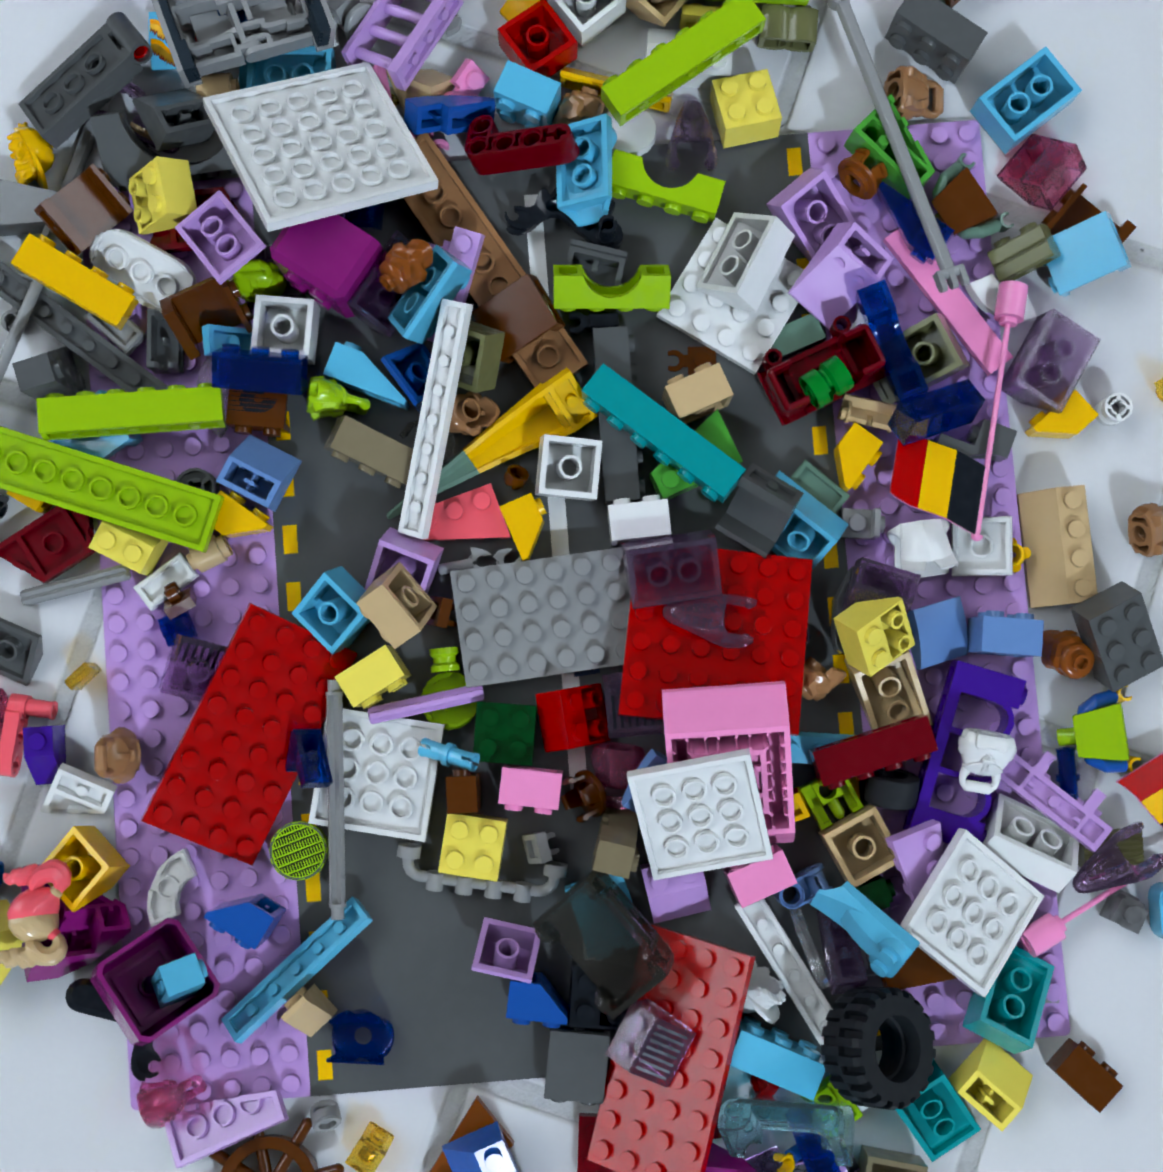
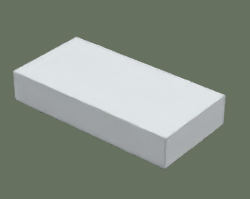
(152, 587)

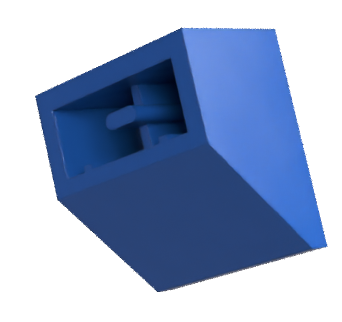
(247, 919)
(536, 1003)

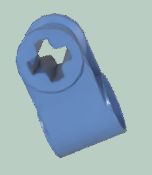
(806, 886)

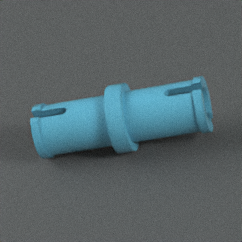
(448, 754)

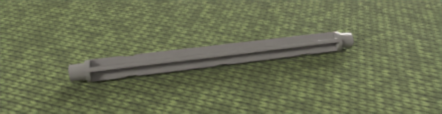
(336, 827)

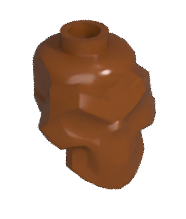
(405, 265)
(1066, 654)

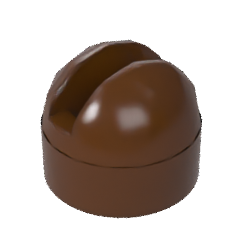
(516, 476)

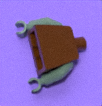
(964, 204)

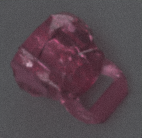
(611, 765)
(164, 1100)

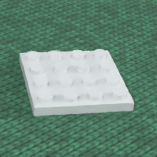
(730, 331)
(384, 777)
(700, 814)
(971, 912)

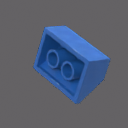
(480, 1152)

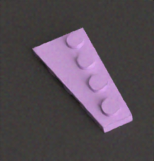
(917, 854)
(221, 1123)

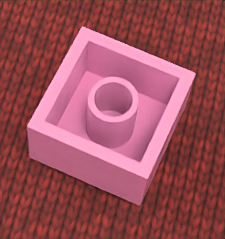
(530, 788)
(760, 879)

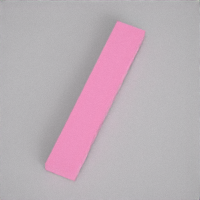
(955, 307)

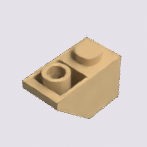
(308, 1010)

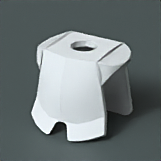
(922, 547)

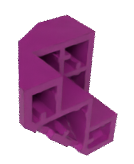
(87, 934)

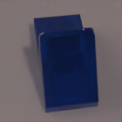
(309, 758)

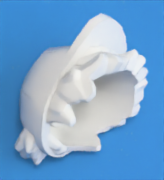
(764, 994)

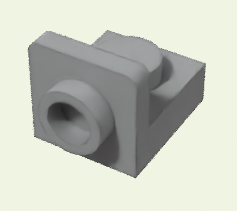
(863, 523)

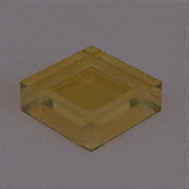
(82, 676)

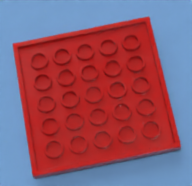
(670, 657)

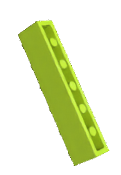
(681, 58)
(130, 412)

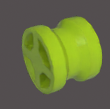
(444, 659)

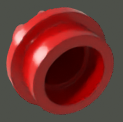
(763, 1087)

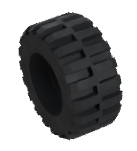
(905, 1047)

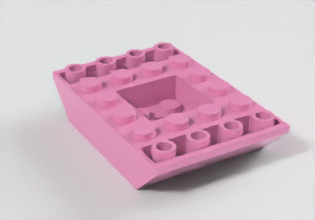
(733, 719)

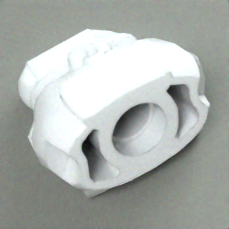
(984, 755)

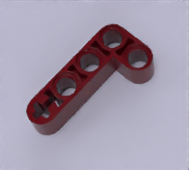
(518, 149)

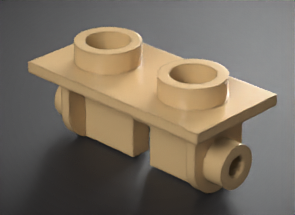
(866, 411)

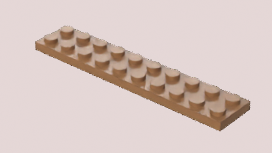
(496, 268)

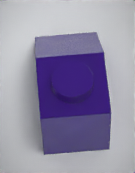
(44, 751)

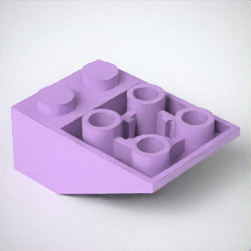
(838, 269)

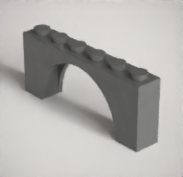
(126, 154)

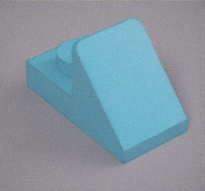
(217, 335)

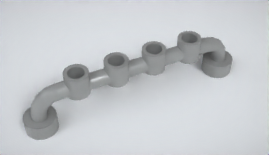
(464, 885)

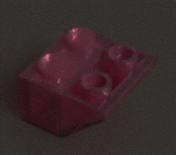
(1043, 170)

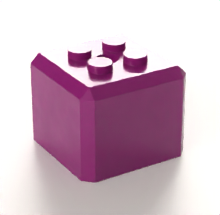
(326, 259)
(121, 976)

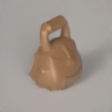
(911, 93)
(1146, 529)
(117, 755)

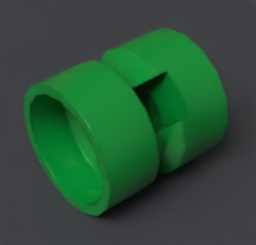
(829, 380)

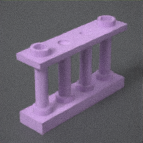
(414, 47)

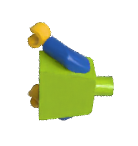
(1100, 733)

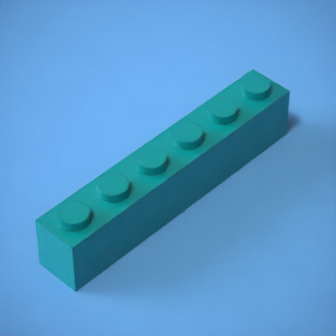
(662, 433)

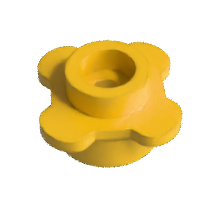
(1021, 554)

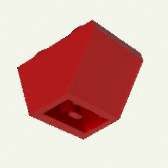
(572, 717)

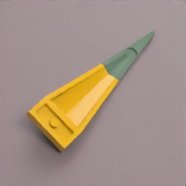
(547, 409)

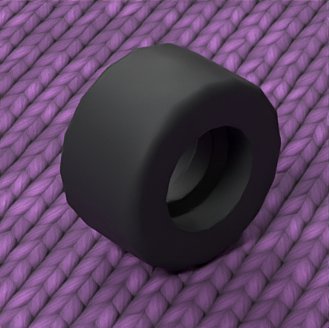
(892, 789)

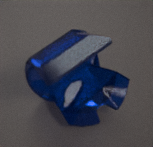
(346, 1046)

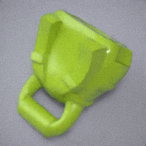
(260, 279)
(329, 399)

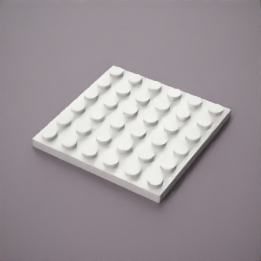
(319, 145)

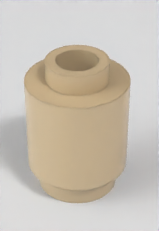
(217, 84)
(216, 554)

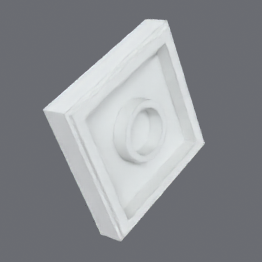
(988, 556)

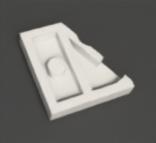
(78, 792)

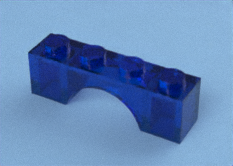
(900, 366)

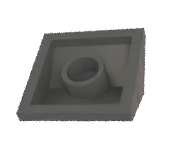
(19, 652)

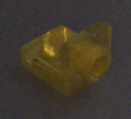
(370, 1148)

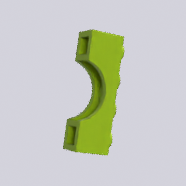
(696, 199)
(645, 290)

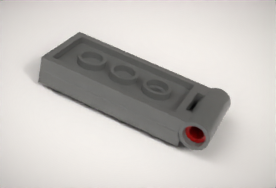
(87, 80)

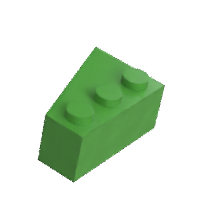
(871, 135)
(713, 429)

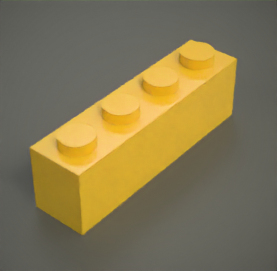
(74, 281)

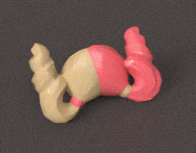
(35, 914)

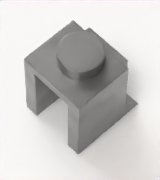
(1125, 911)

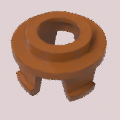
(869, 179)

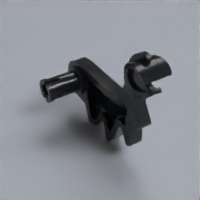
(604, 233)
(84, 998)

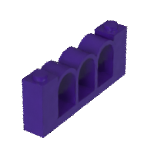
(983, 684)

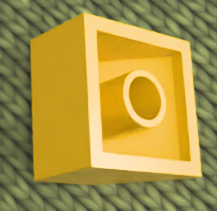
(93, 865)

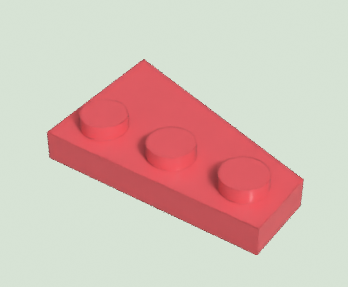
(469, 517)

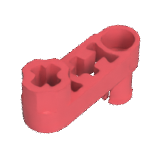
(15, 719)

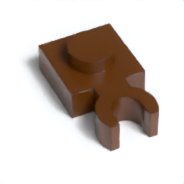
(695, 358)

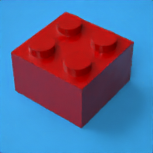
(538, 40)

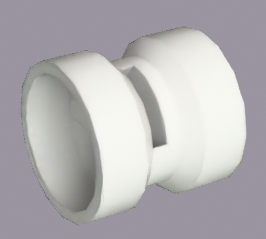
(1108, 410)

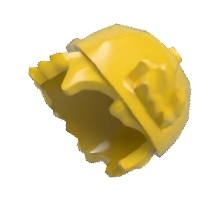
(31, 155)

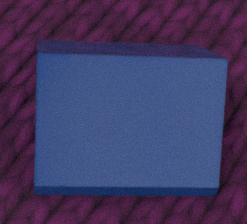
(410, 371)

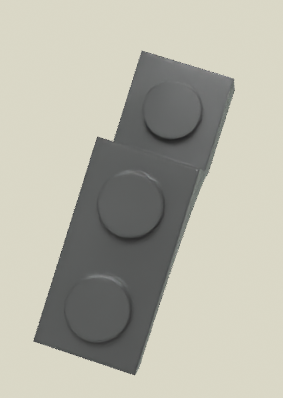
(978, 441)

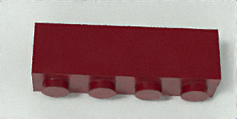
(873, 750)

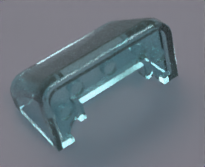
(746, 1116)

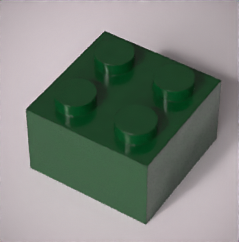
(505, 732)

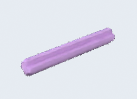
(424, 704)

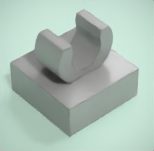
(537, 847)

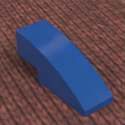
(445, 113)

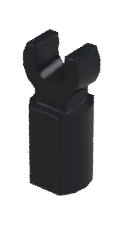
(593, 320)

